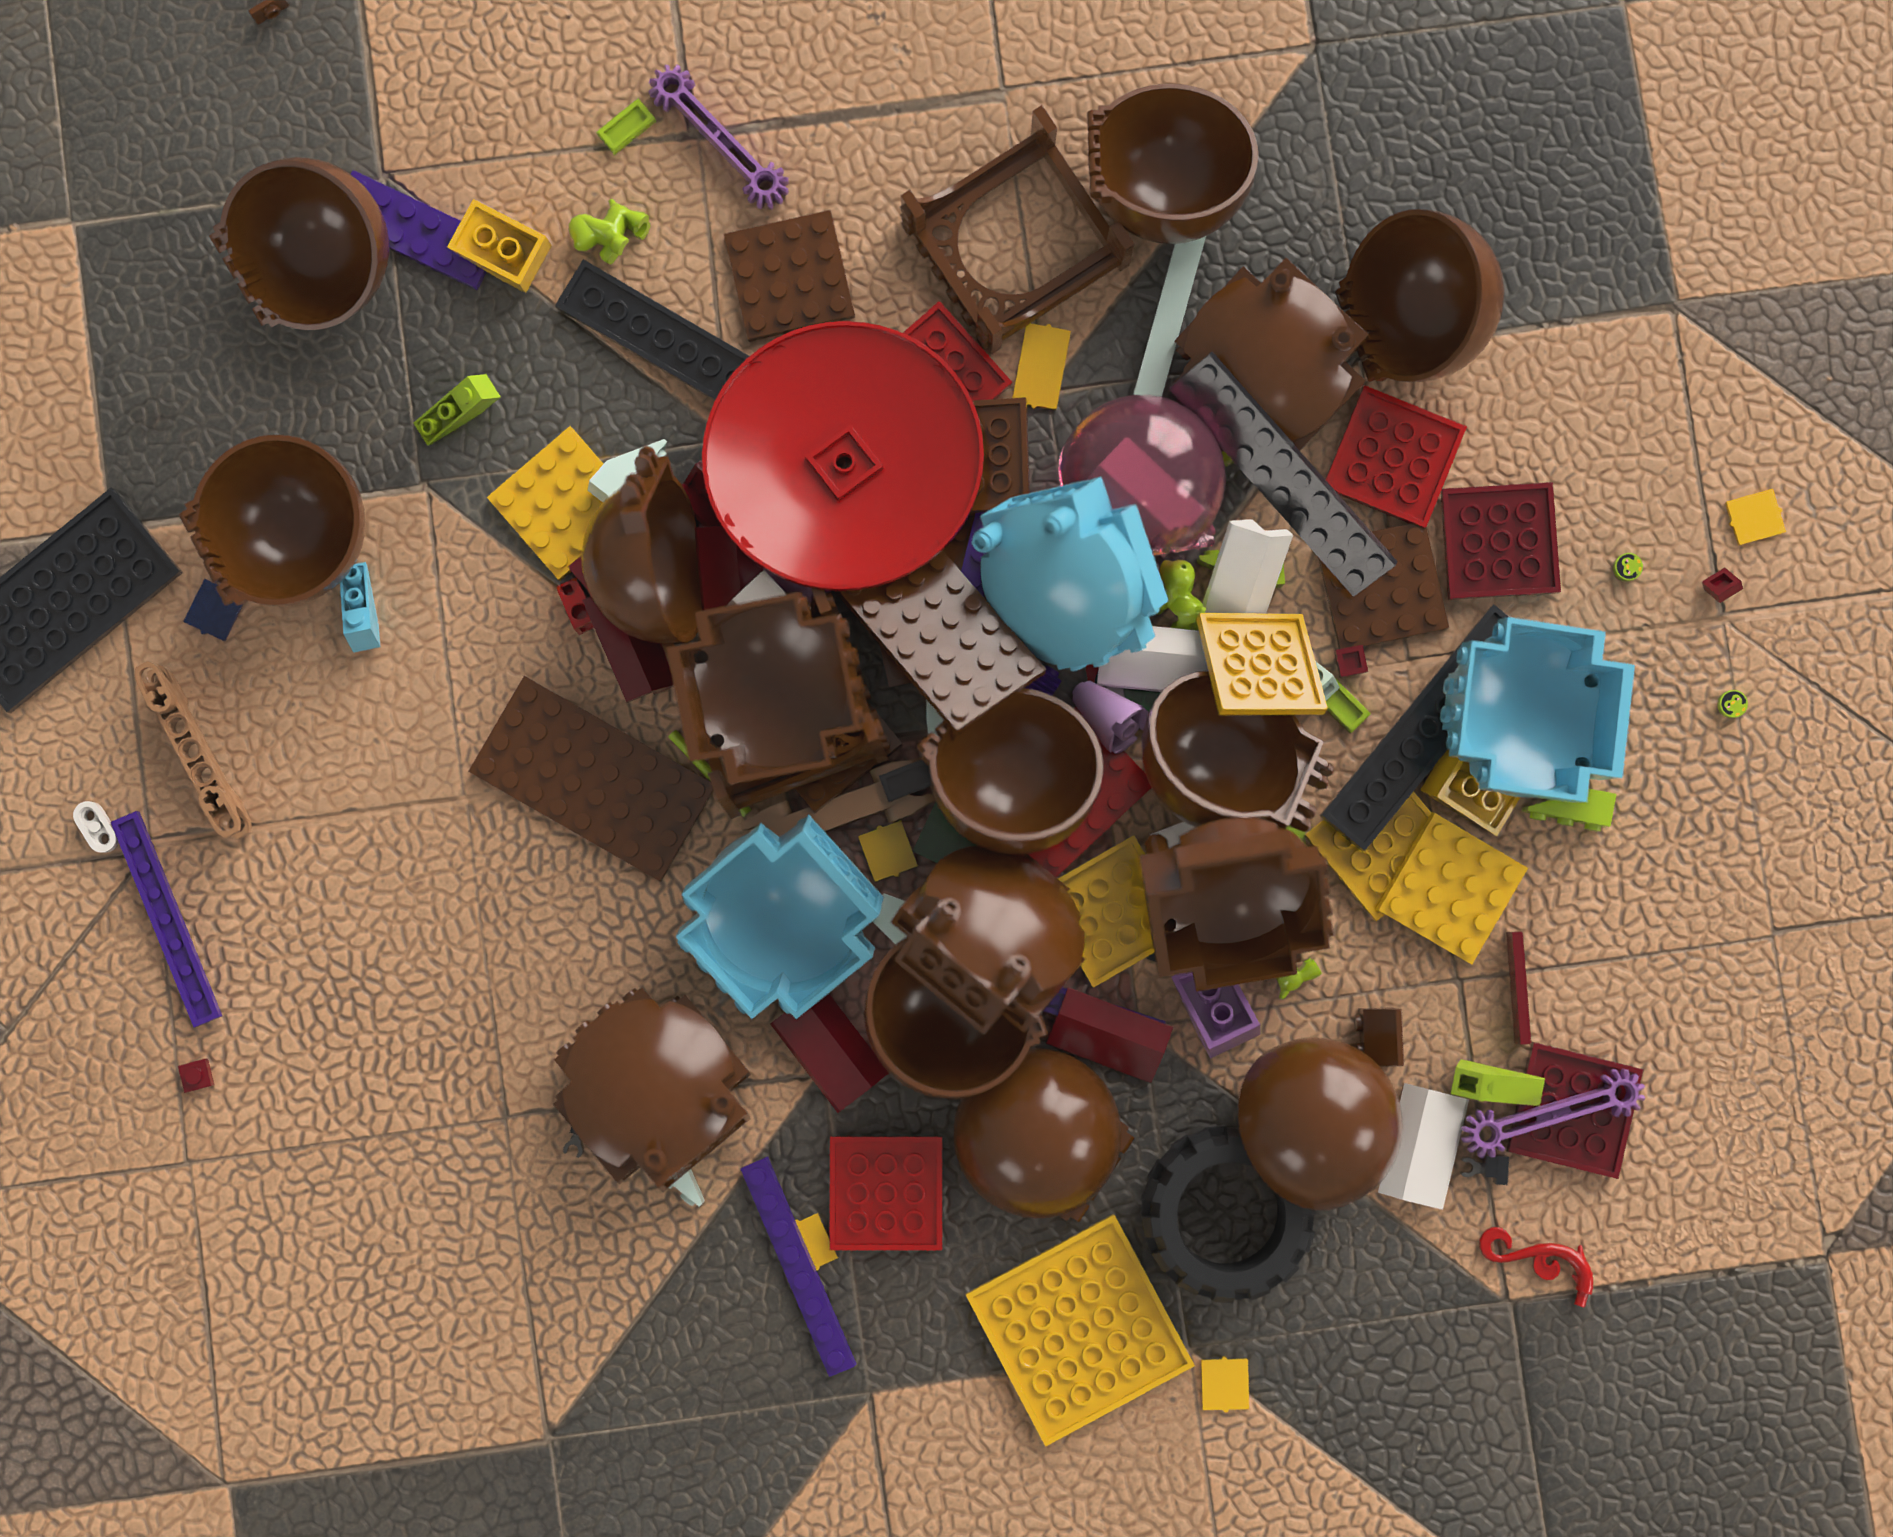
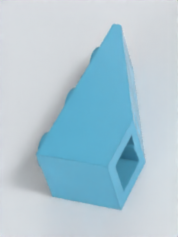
(359, 610)

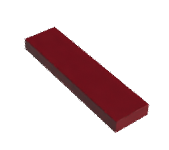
(1518, 987)

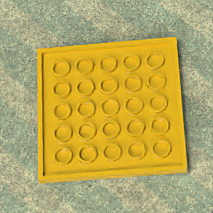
(1079, 1330)

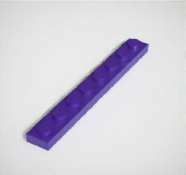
(166, 919)
(798, 1266)

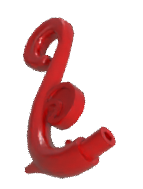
(1540, 1252)

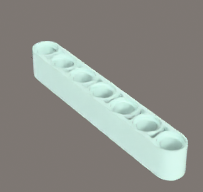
(1169, 318)

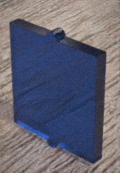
(210, 613)

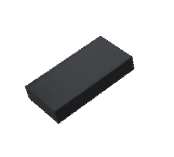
(906, 780)

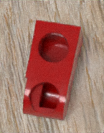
(571, 595)

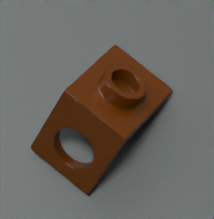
(267, 10)

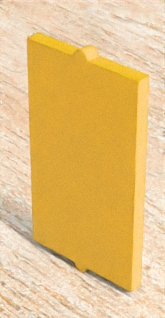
(1042, 365)

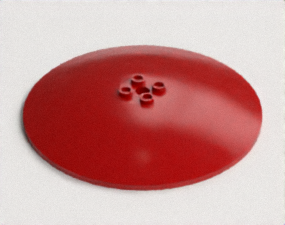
(830, 397)

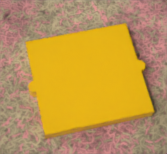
(1755, 517)
(887, 851)
(816, 1240)
(1225, 1384)

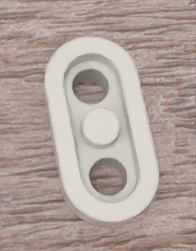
(96, 828)

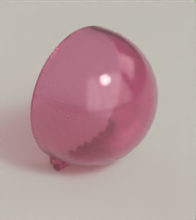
(1155, 458)

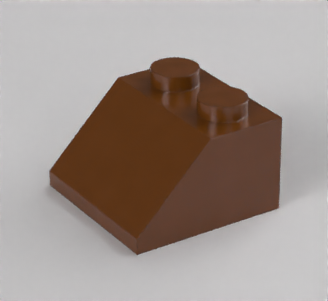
(1381, 1035)

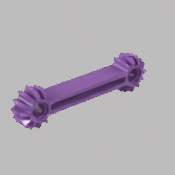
(718, 136)
(1553, 1112)

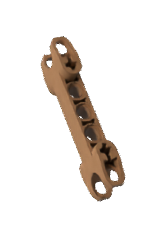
(171, 705)
(844, 808)

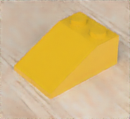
(500, 245)
(1458, 790)

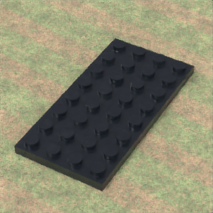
(75, 593)

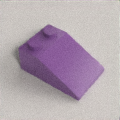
(1218, 1014)

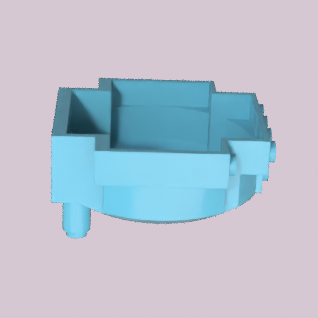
(1070, 574)
(1538, 710)
(780, 918)

